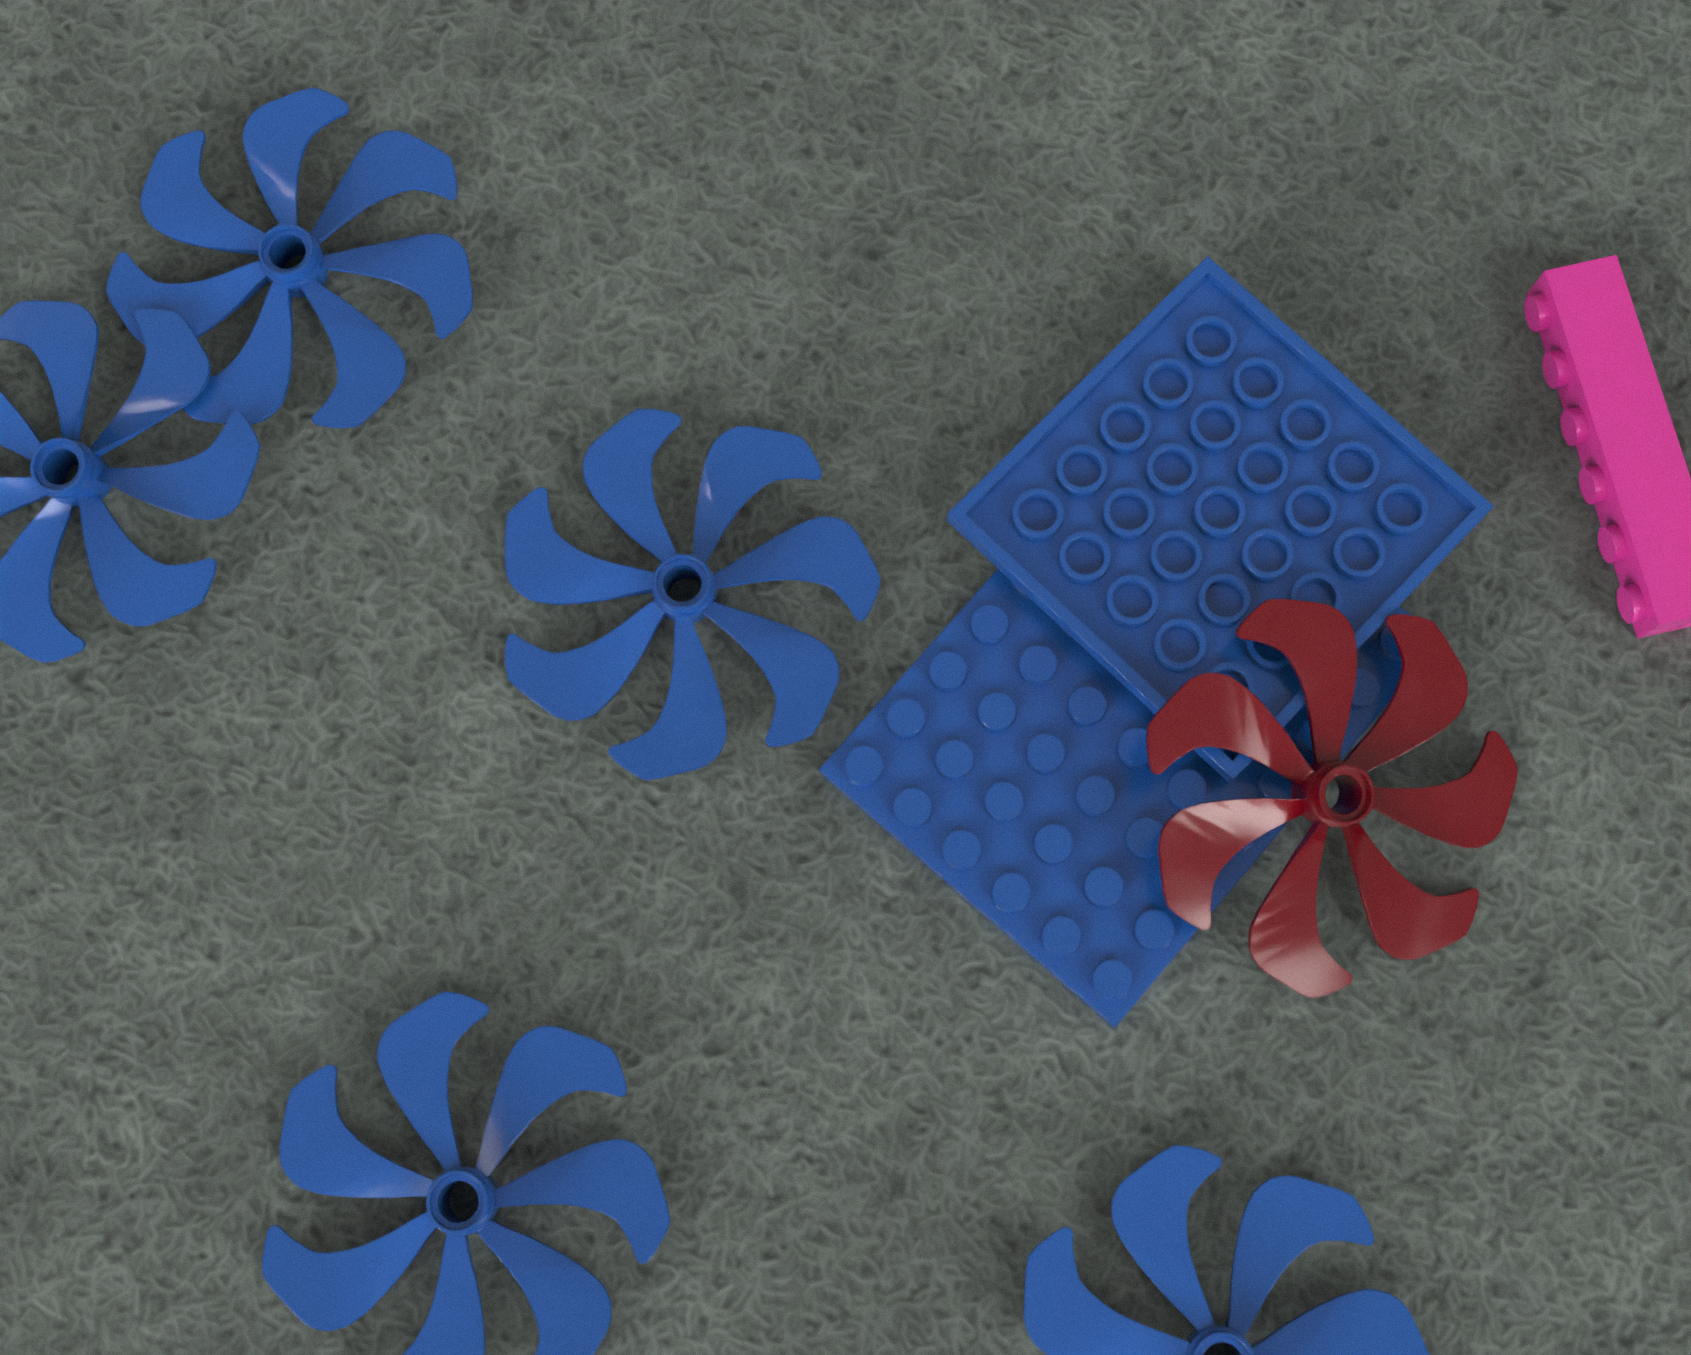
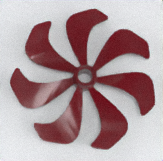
(1228, 716)

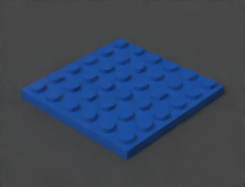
(1201, 480)

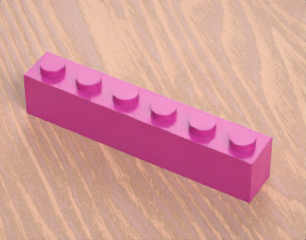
(1621, 436)

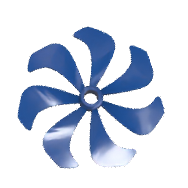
(366, 357)
(200, 487)
(693, 718)
(414, 1060)
(1275, 1228)

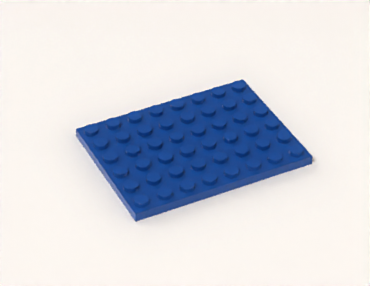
(1035, 794)

